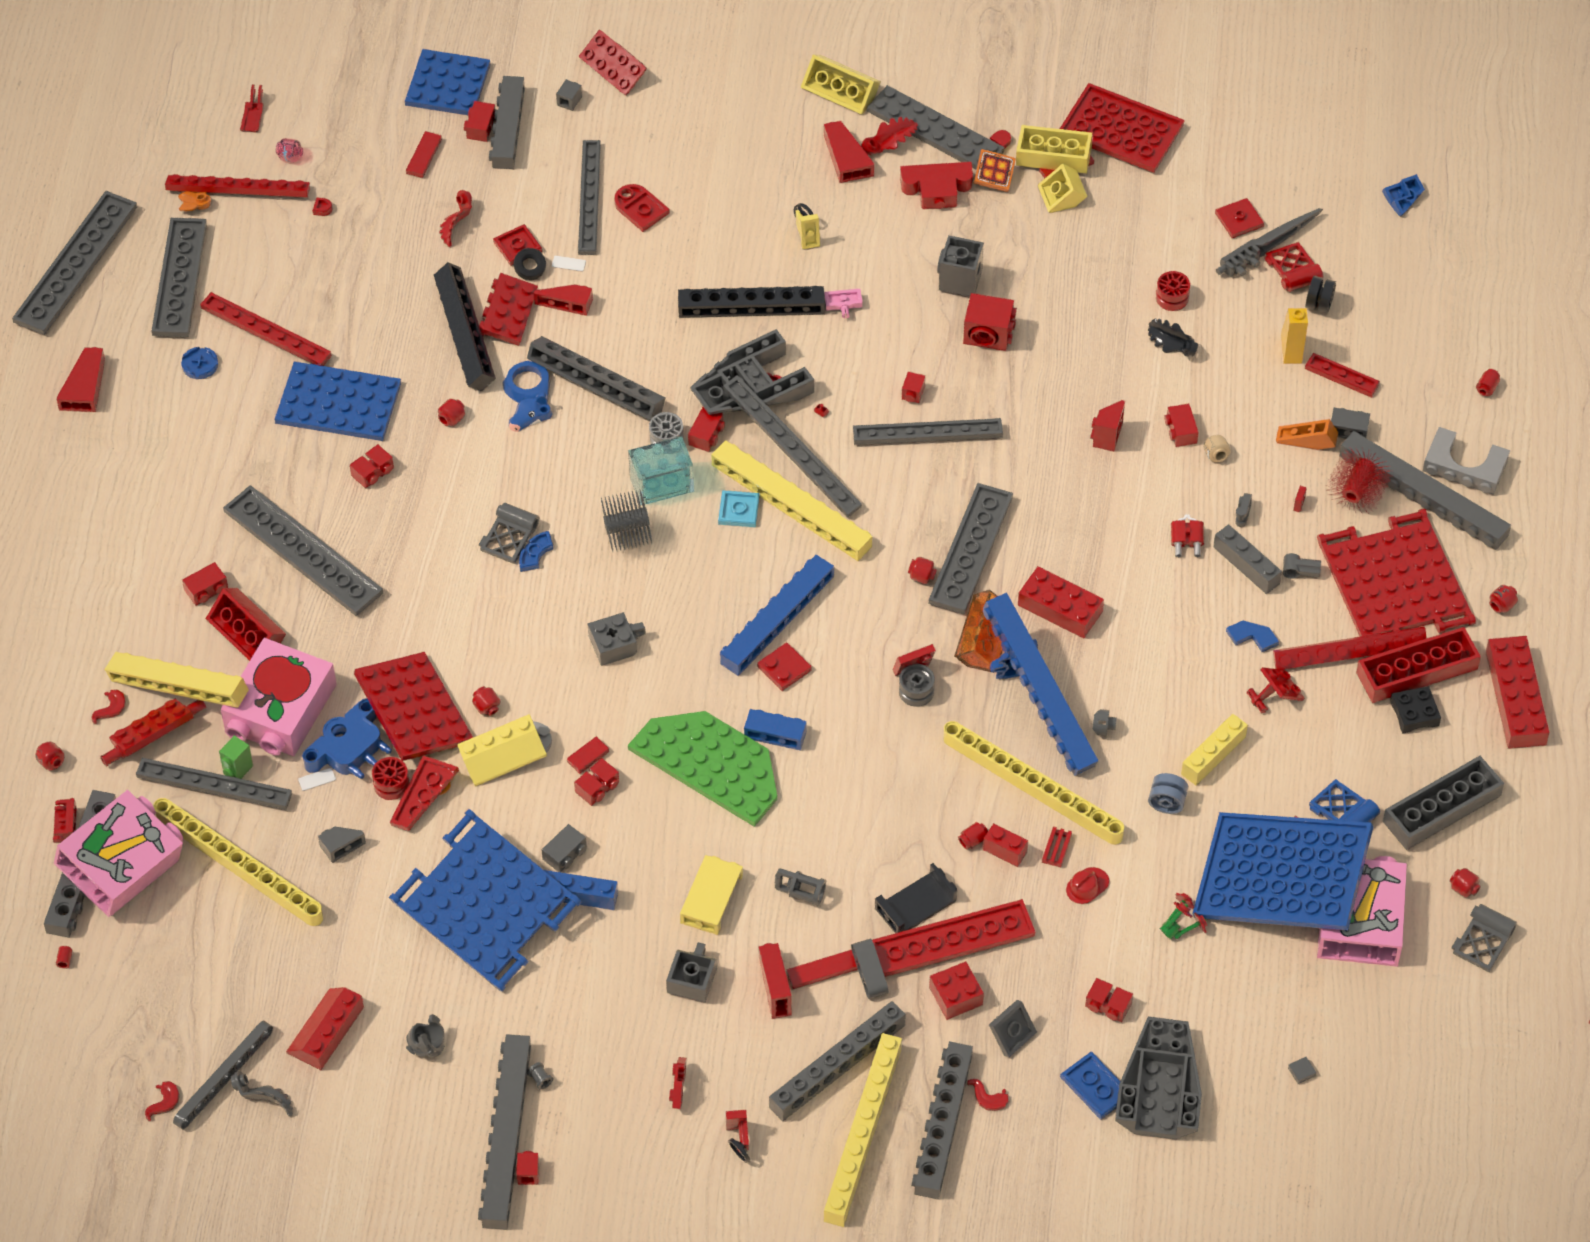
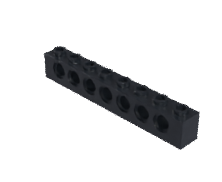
(751, 301)

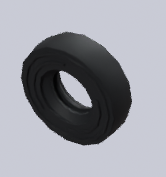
(533, 254)

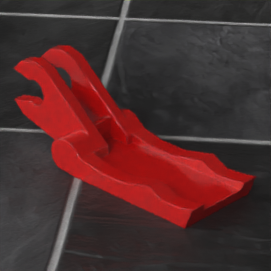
(253, 111)

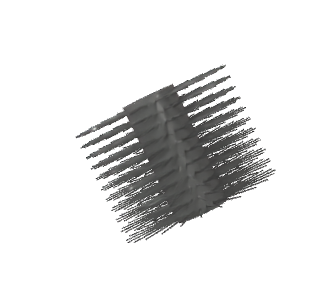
(626, 520)

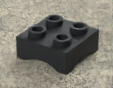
(1415, 709)

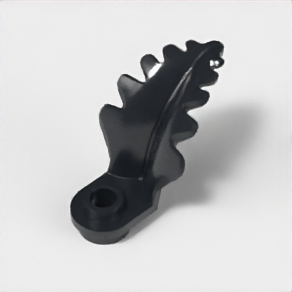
(1171, 337)

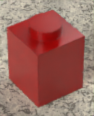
(913, 387)
(528, 1168)

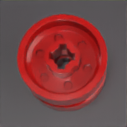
(1172, 290)
(390, 778)

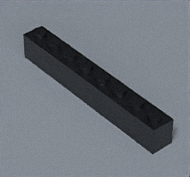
(464, 327)

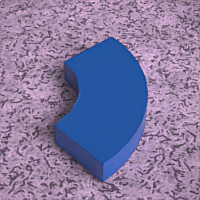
(533, 551)

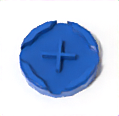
(199, 363)

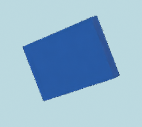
(1093, 1084)

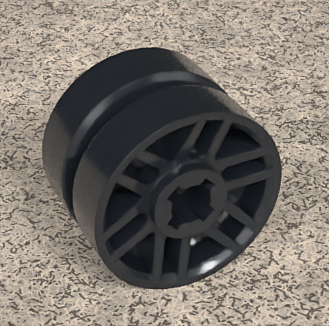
(1320, 294)

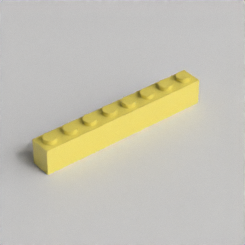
(177, 679)

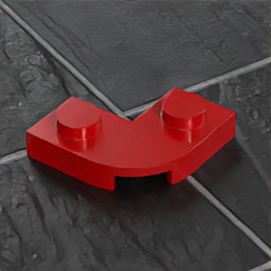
(679, 1072)

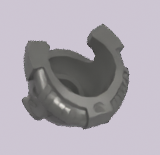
(426, 1038)

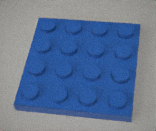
(447, 82)

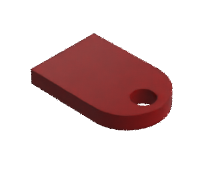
(640, 207)

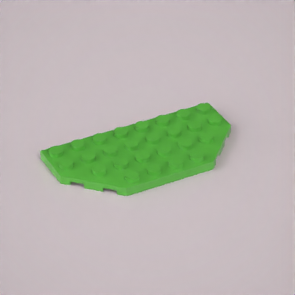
(711, 761)

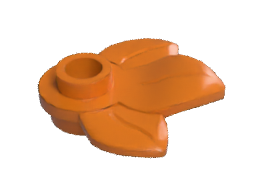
(194, 201)

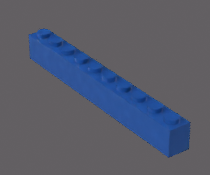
(1040, 684)

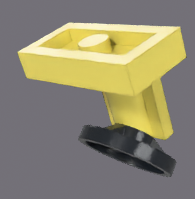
(807, 226)

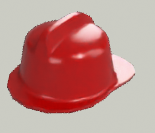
(1087, 885)

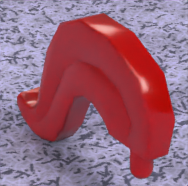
(116, 706)
(170, 1100)
(989, 1102)

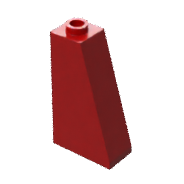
(846, 153)
(83, 383)
(775, 980)

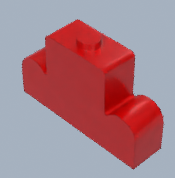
(937, 183)

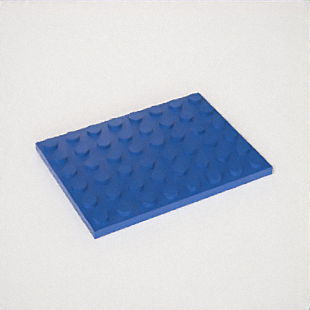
(1283, 870)

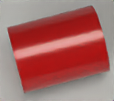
(64, 957)

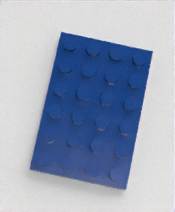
(338, 401)

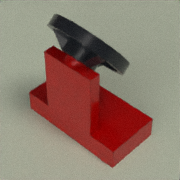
(738, 1120)

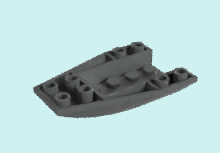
(1161, 1082)

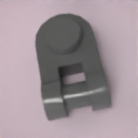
(1243, 509)

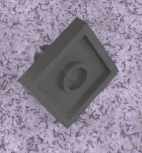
(1012, 1028)

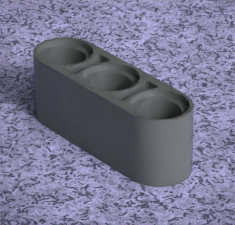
(869, 968)

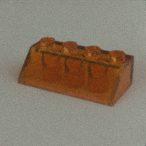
(977, 642)

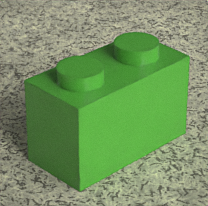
(236, 758)

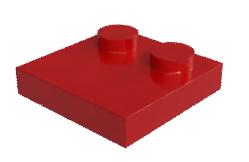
(921, 656)
(784, 666)

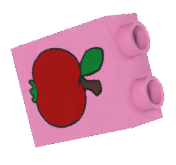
(282, 698)

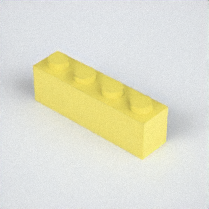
(1214, 749)

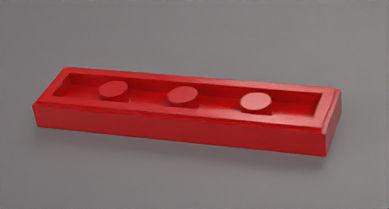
(1342, 375)
(821, 969)

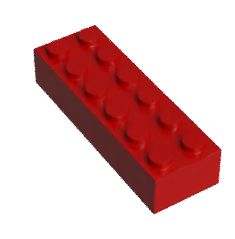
(1418, 664)
(1517, 692)

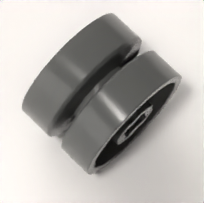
(916, 685)

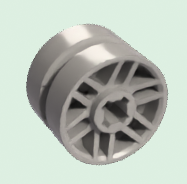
(665, 427)

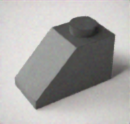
(340, 841)

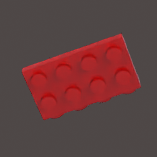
(508, 309)

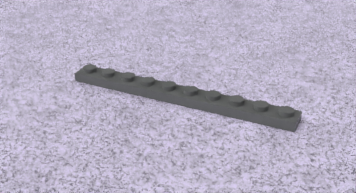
(792, 446)

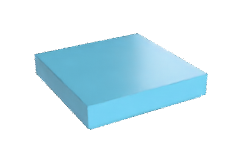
(738, 508)

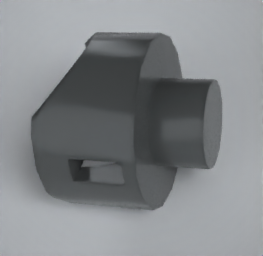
(1103, 715)

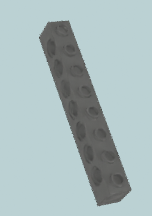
(596, 377)
(55, 922)
(836, 1061)
(931, 1185)

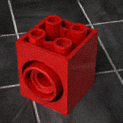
(989, 322)

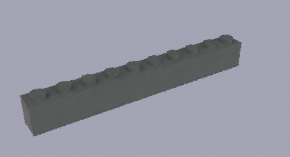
(1430, 493)
(506, 1132)

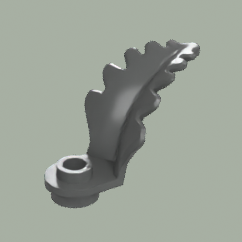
(240, 1083)

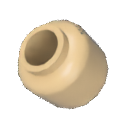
(1216, 448)

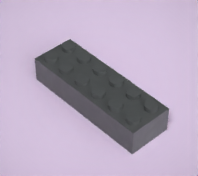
(1443, 802)

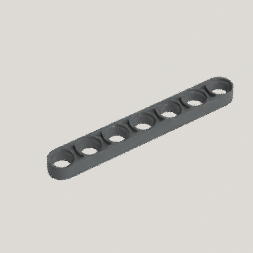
(222, 1075)

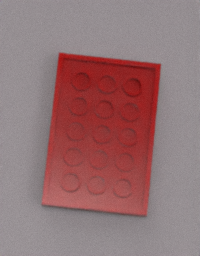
(1124, 127)
(413, 706)

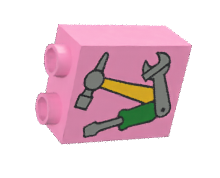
(119, 852)
(1376, 919)

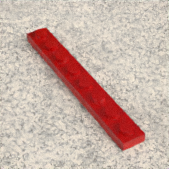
(237, 186)
(265, 329)
(1345, 648)

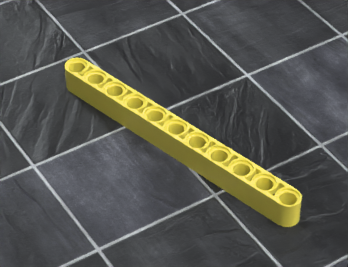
(1037, 790)
(244, 867)

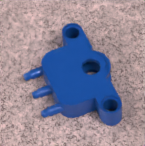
(351, 750)

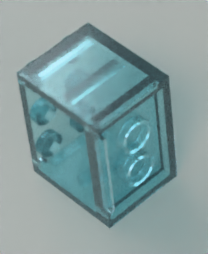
(661, 470)

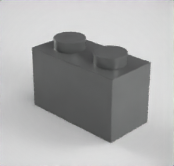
(1348, 421)
(564, 848)

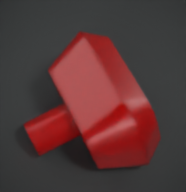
(821, 410)

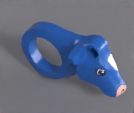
(533, 402)

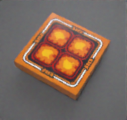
(994, 170)

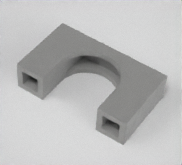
(1483, 477)

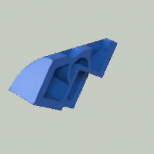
(1403, 194)

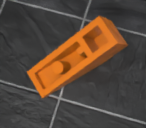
(1311, 435)

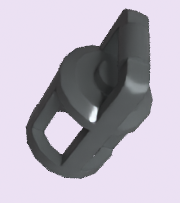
(794, 885)

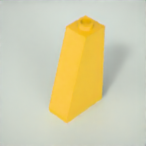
(1294, 335)

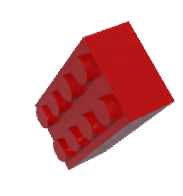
(1060, 602)

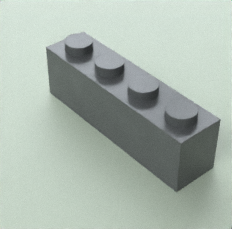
(1247, 559)

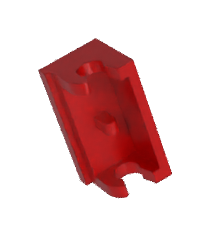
(64, 819)

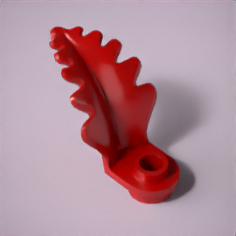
(889, 135)
(464, 201)

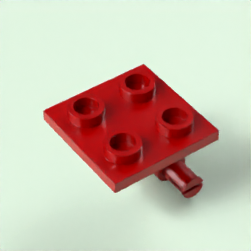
(1278, 681)

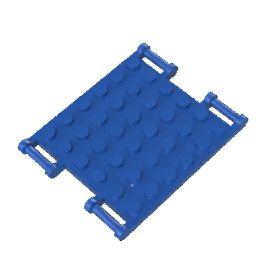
(485, 900)

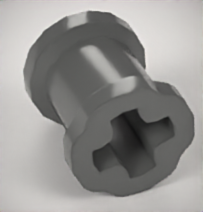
(540, 1075)

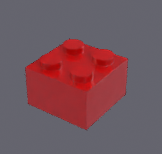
(956, 990)

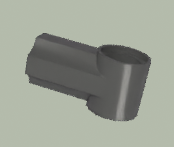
(1295, 565)

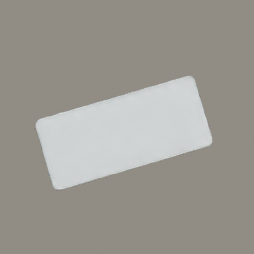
(568, 263)
(316, 779)

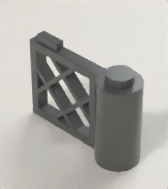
(515, 519)
(1489, 922)

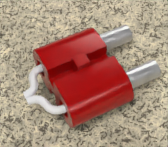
(1187, 534)

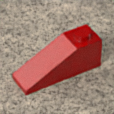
(567, 298)

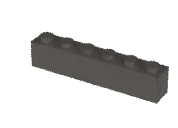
(508, 122)

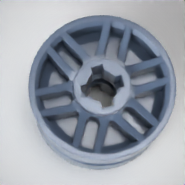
(1168, 793)

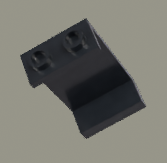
(917, 901)

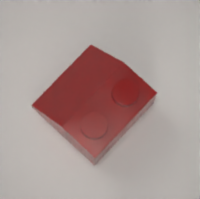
(1108, 426)

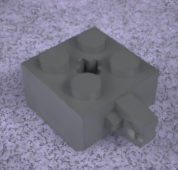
(614, 638)
(691, 974)

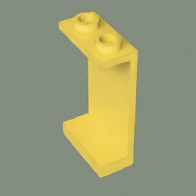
(710, 894)

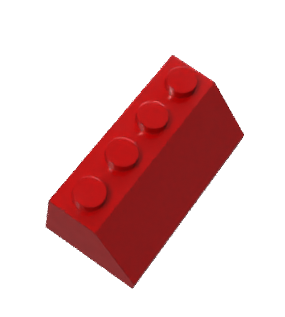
(242, 622)
(326, 1027)

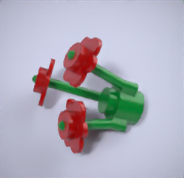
(1170, 926)

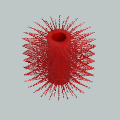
(1359, 480)

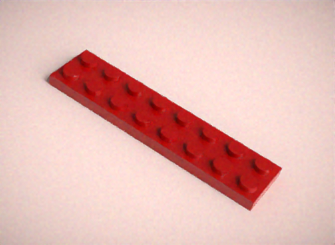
(954, 937)

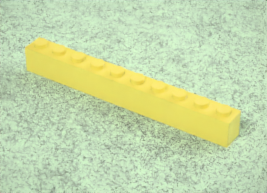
(792, 500)
(862, 1130)

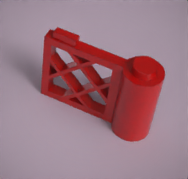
(1299, 275)

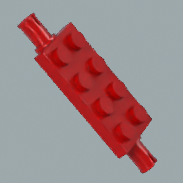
(150, 728)

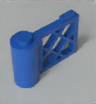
(1362, 811)

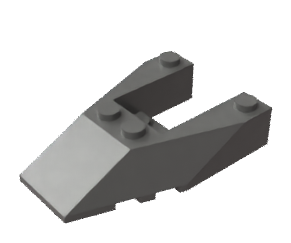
(747, 363)

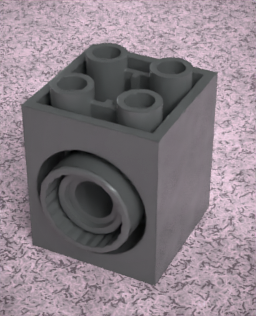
(960, 265)

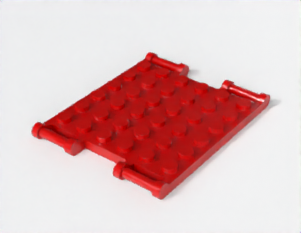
(1396, 578)

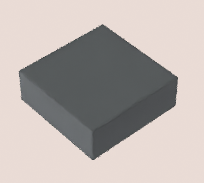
(1302, 1070)

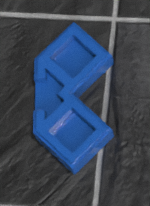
(1260, 634)

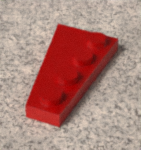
(424, 787)

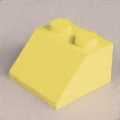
(1062, 189)

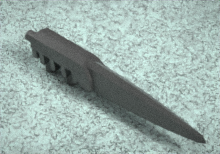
(1254, 249)

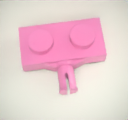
(843, 300)

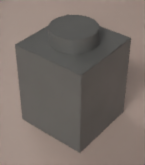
(569, 95)

